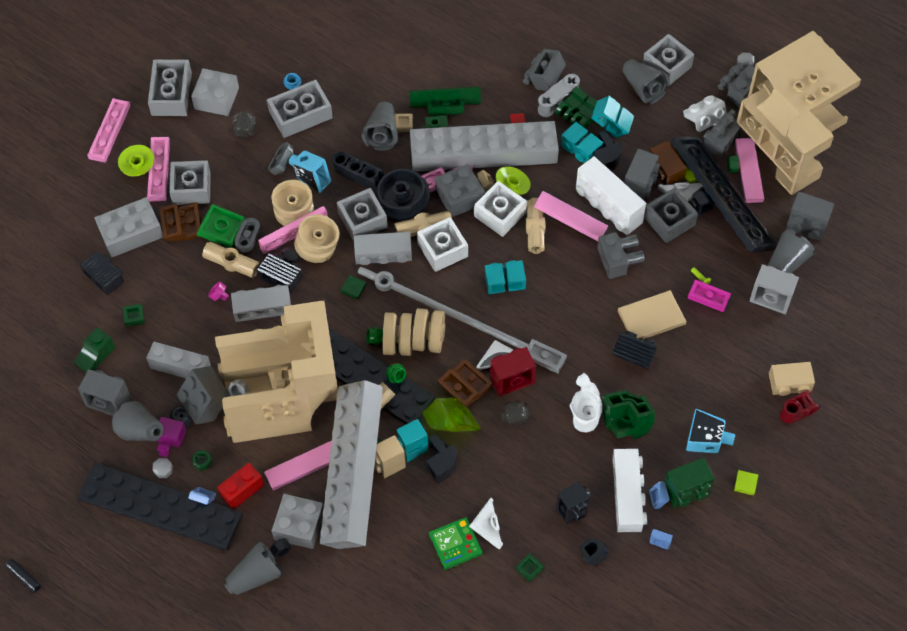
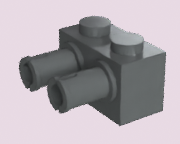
(613, 256)

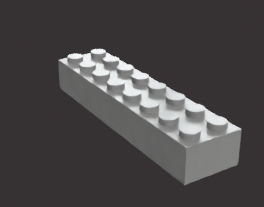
(484, 146)
(351, 465)

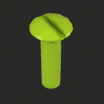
(700, 276)

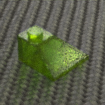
(450, 415)

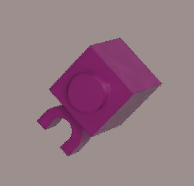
(172, 435)

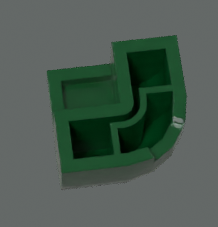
(627, 414)

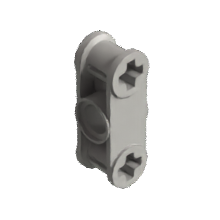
(556, 94)

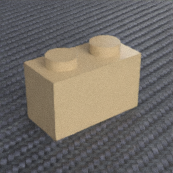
(791, 378)
(389, 457)

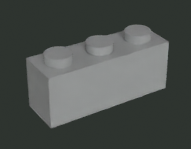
(382, 248)
(260, 303)
(175, 360)

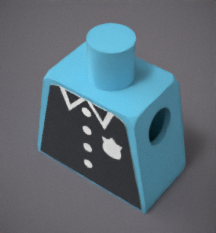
(311, 170)
(708, 433)

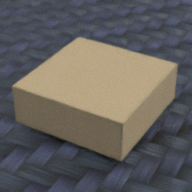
(404, 122)

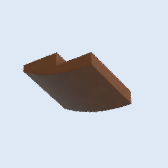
(180, 222)
(465, 383)

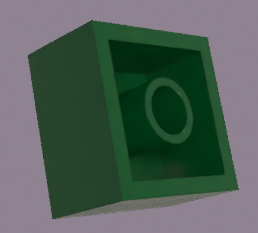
(689, 483)

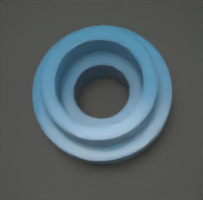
(292, 77)

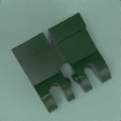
(577, 108)

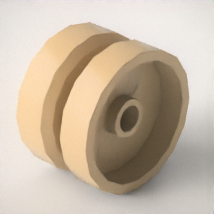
(291, 201)
(316, 238)
(431, 331)
(397, 333)

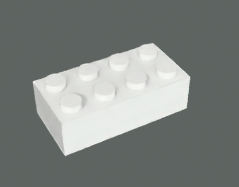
(610, 196)

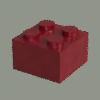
(512, 371)

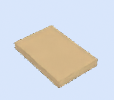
(652, 315)

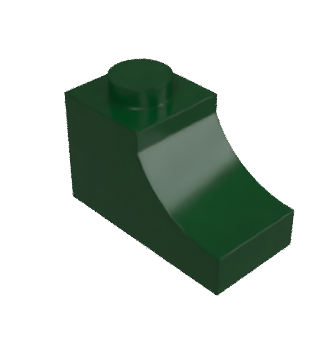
(95, 350)

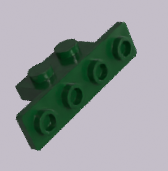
(445, 99)

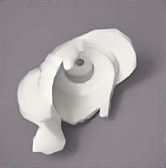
(584, 403)

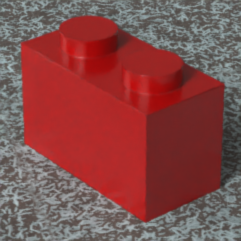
(240, 486)

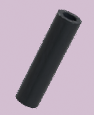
(23, 576)

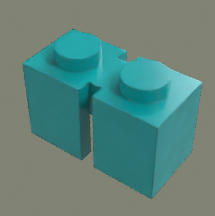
(618, 117)
(574, 142)
(514, 275)
(413, 440)

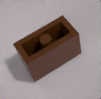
(671, 165)

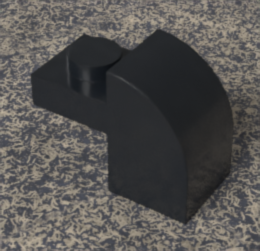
(610, 153)
(444, 462)

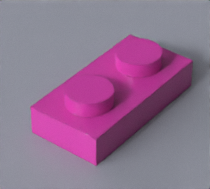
(709, 296)

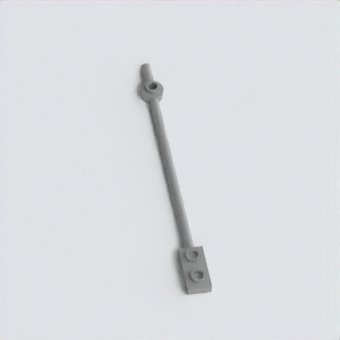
(541, 353)

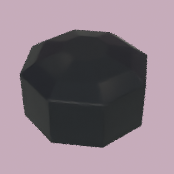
(290, 254)
(280, 548)

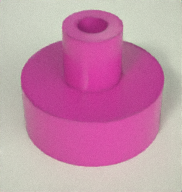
(218, 292)

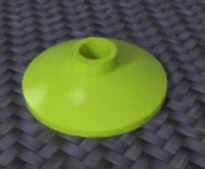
(136, 154)
(513, 179)

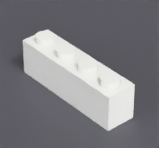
(628, 490)

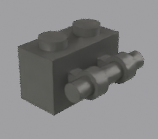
(545, 69)
(740, 87)
(722, 134)

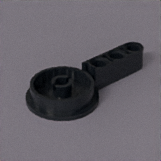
(387, 187)

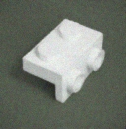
(705, 112)

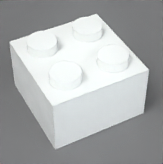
(500, 208)
(442, 244)

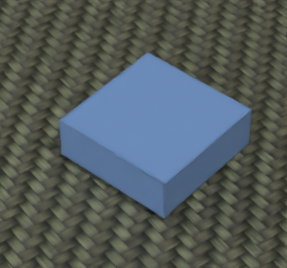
(202, 495)
(659, 495)
(660, 539)

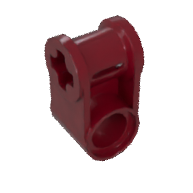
(801, 405)

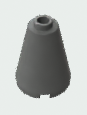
(646, 80)
(381, 128)
(791, 252)
(136, 423)
(253, 570)

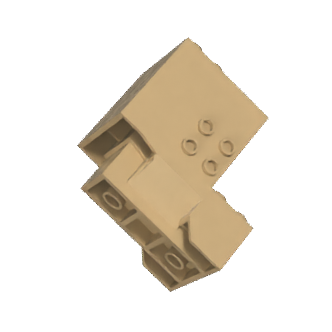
(792, 107)
(299, 344)

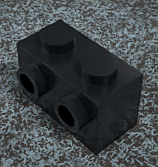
(573, 502)

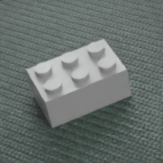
(169, 88)
(299, 108)
(129, 227)

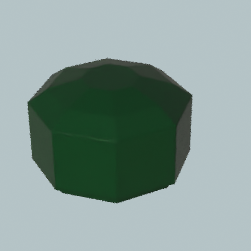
(733, 163)
(202, 460)

